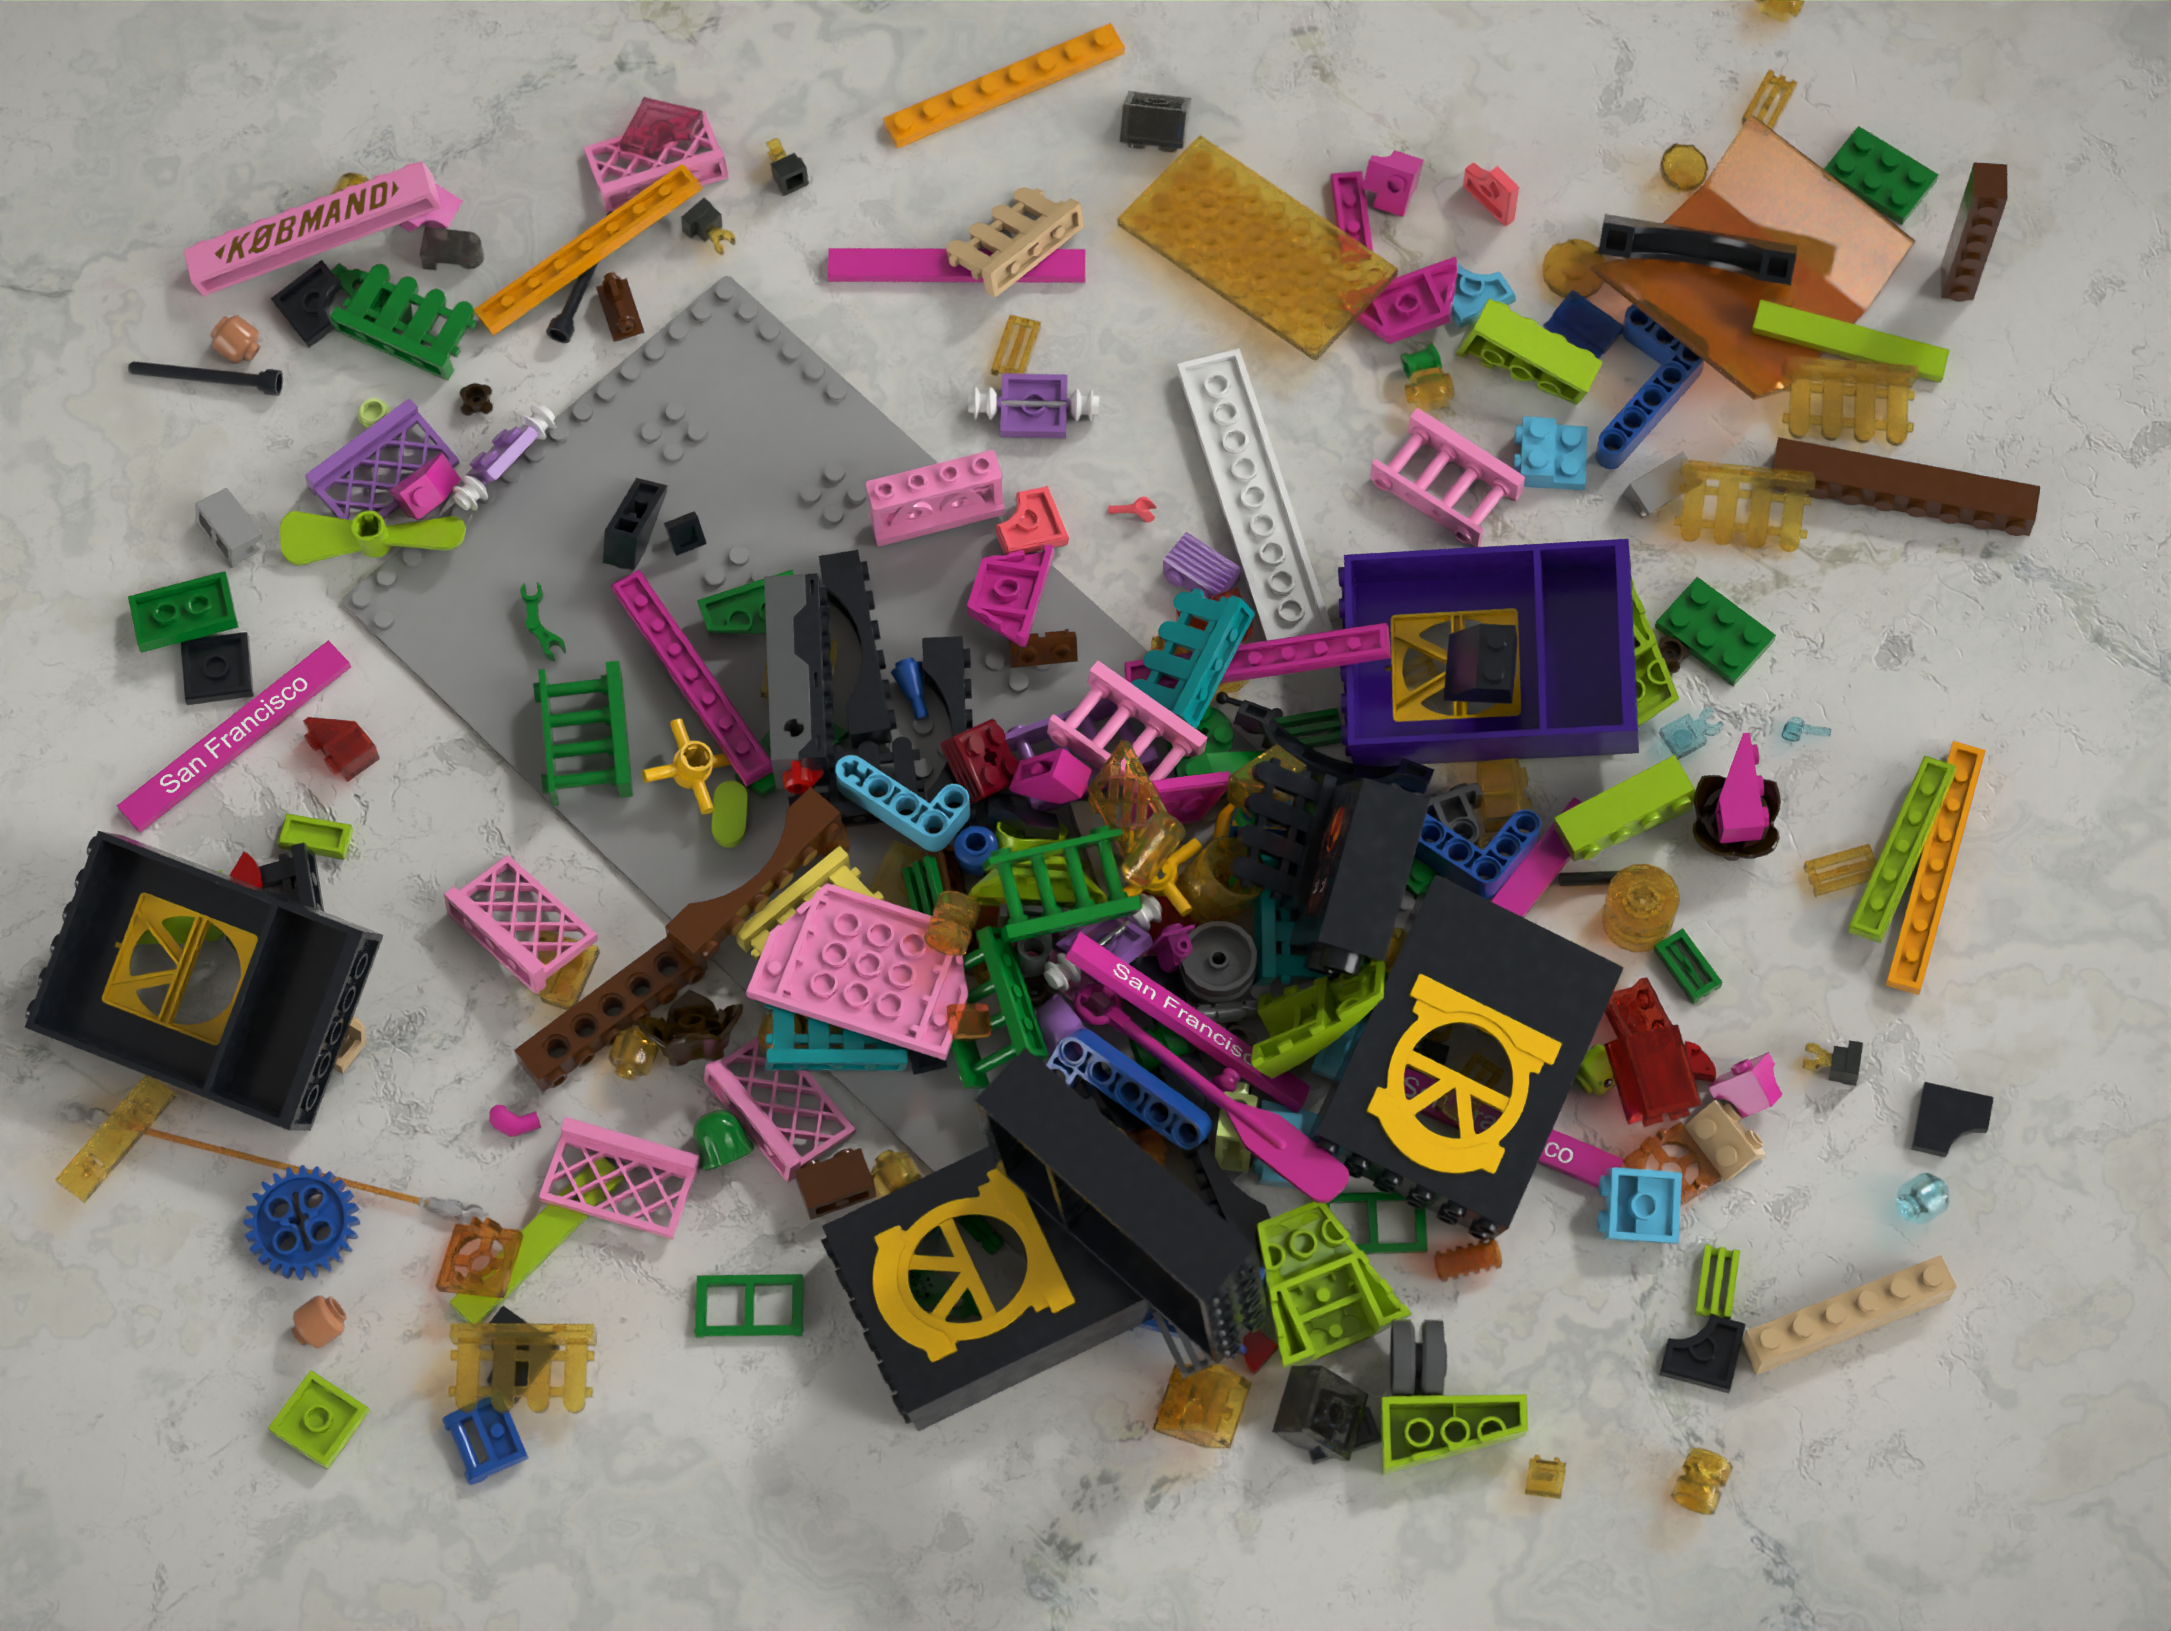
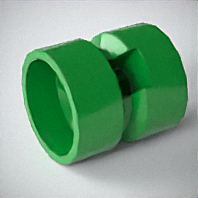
(1164, 1036)

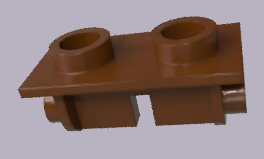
(619, 307)
(1051, 649)

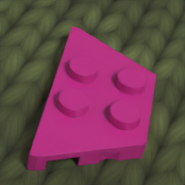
(1413, 302)
(1010, 592)

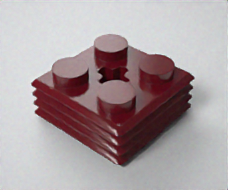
(980, 760)

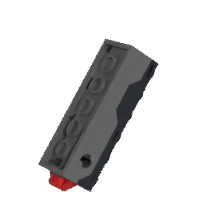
(799, 682)

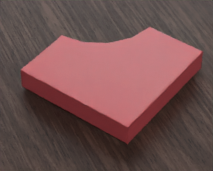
(1493, 190)
(1033, 523)

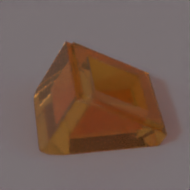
(969, 1021)

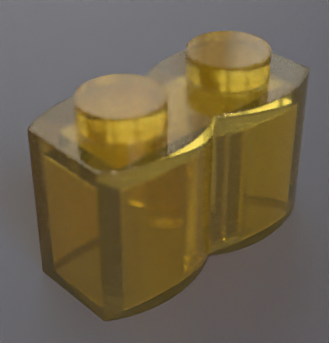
(1502, 791)

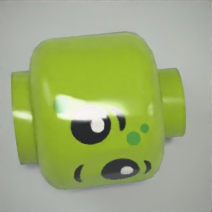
(1595, 1072)

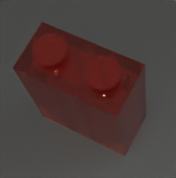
(1653, 1076)

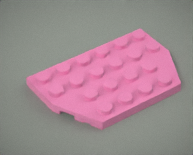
(862, 970)

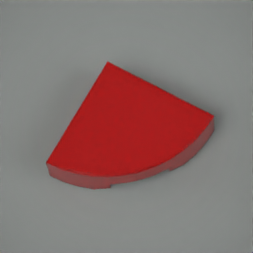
(247, 870)
(1700, 1063)
(1259, 1350)

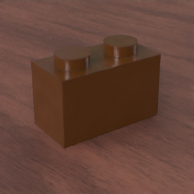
(835, 1182)

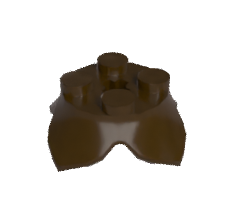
(1705, 826)
(692, 1029)

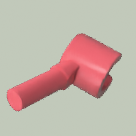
(1140, 507)

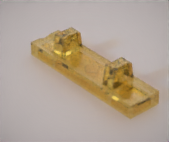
(115, 1137)

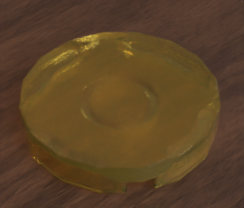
(1568, 268)

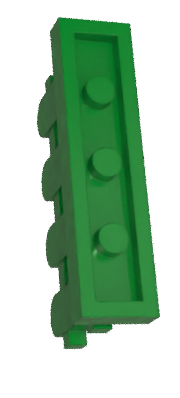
(408, 346)

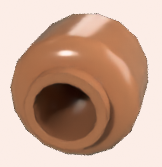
(235, 339)
(318, 1321)

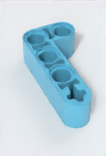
(900, 798)

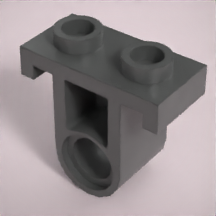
(1455, 811)
(1030, 965)

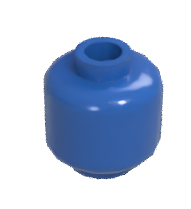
(973, 848)

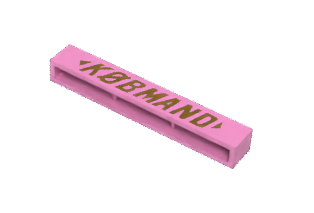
(312, 228)

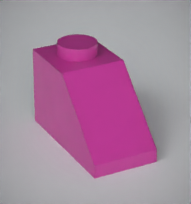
(426, 487)
(1051, 777)

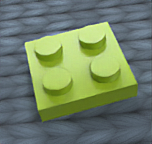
(318, 1419)

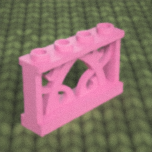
(935, 498)

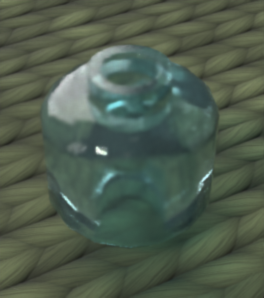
(1922, 1198)

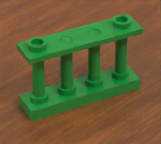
(614, 744)
(1052, 918)
(1015, 1010)

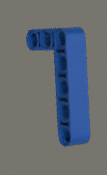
(1655, 390)
(1475, 860)
(1118, 1087)

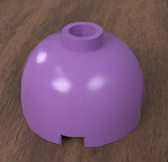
(1057, 1022)

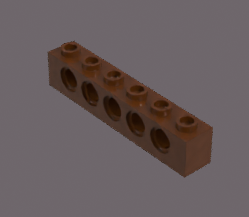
(591, 1013)

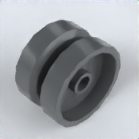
(1220, 963)
(1419, 1358)

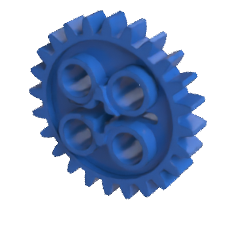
(271, 1232)

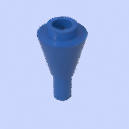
(909, 678)

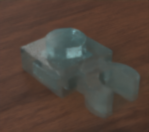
(1687, 735)

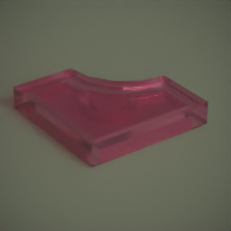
(659, 124)

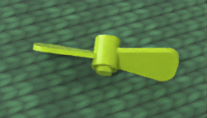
(319, 537)

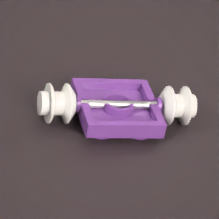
(1033, 405)
(506, 449)
(1121, 936)

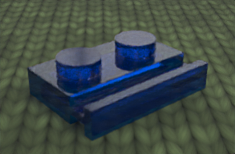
(1584, 325)

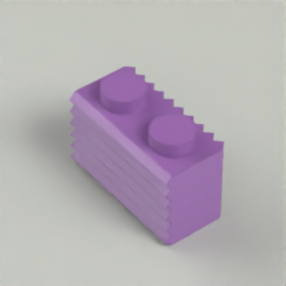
(1199, 567)

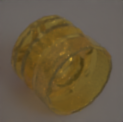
(1207, 885)
(1638, 925)

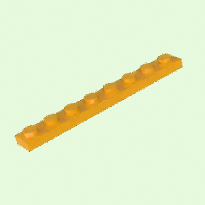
(1003, 85)
(587, 249)
(1935, 873)

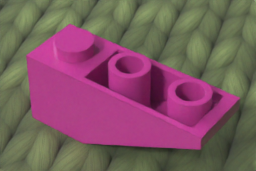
(1739, 805)

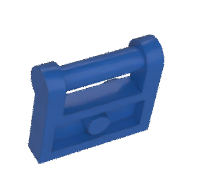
(498, 1437)

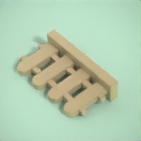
(1030, 246)

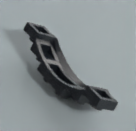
(1260, 720)

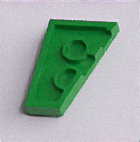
(737, 609)

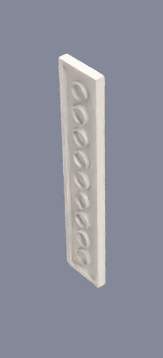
(1253, 496)

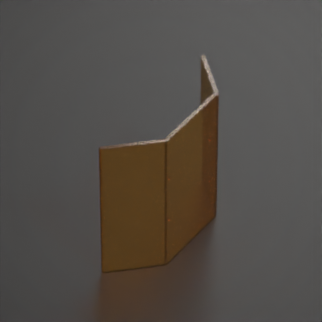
(1775, 195)

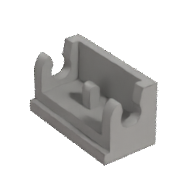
(1656, 487)
(228, 526)

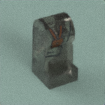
(450, 248)

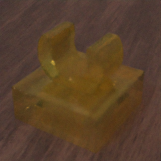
(1545, 1477)

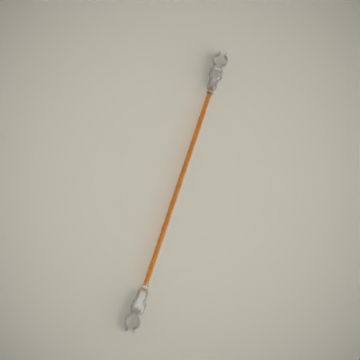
(447, 1208)

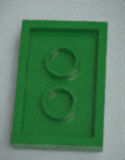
(1881, 175)
(183, 611)
(1715, 631)

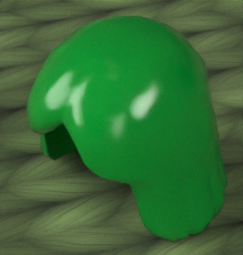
(720, 1139)

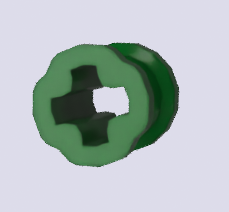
(1420, 360)

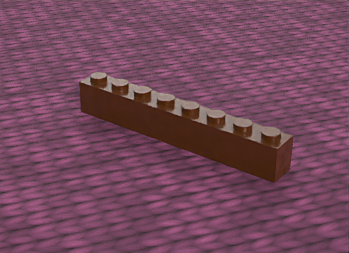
(1912, 487)

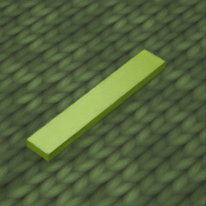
(1848, 339)
(1902, 849)
(540, 1240)

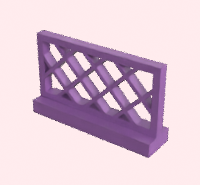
(365, 447)

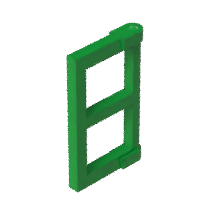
(1374, 1246)
(749, 1281)

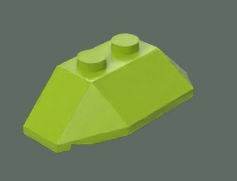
(990, 891)

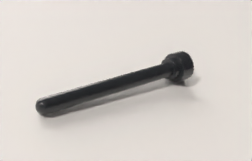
(562, 326)
(269, 381)

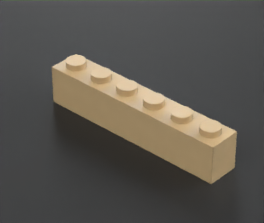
(1848, 1314)

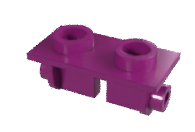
(1172, 946)

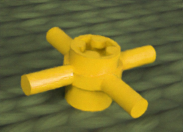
(693, 774)
(1167, 885)

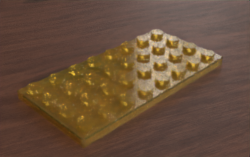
(1258, 247)

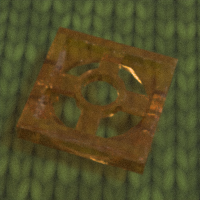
(1679, 1136)
(495, 1286)

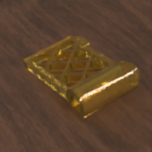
(1152, 840)

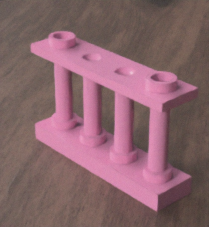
(1450, 448)
(1130, 703)

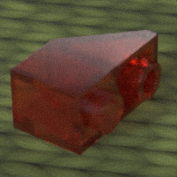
(343, 743)

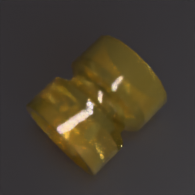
(952, 923)
(1700, 1484)

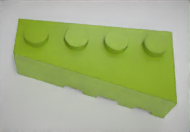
(1529, 352)
(1626, 809)
(1439, 1427)

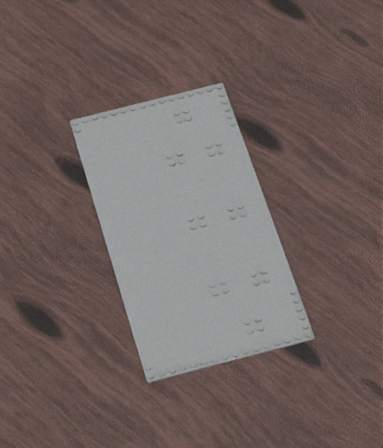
(778, 473)

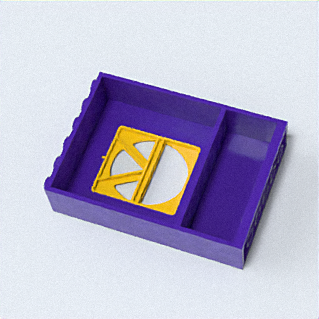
(1571, 656)

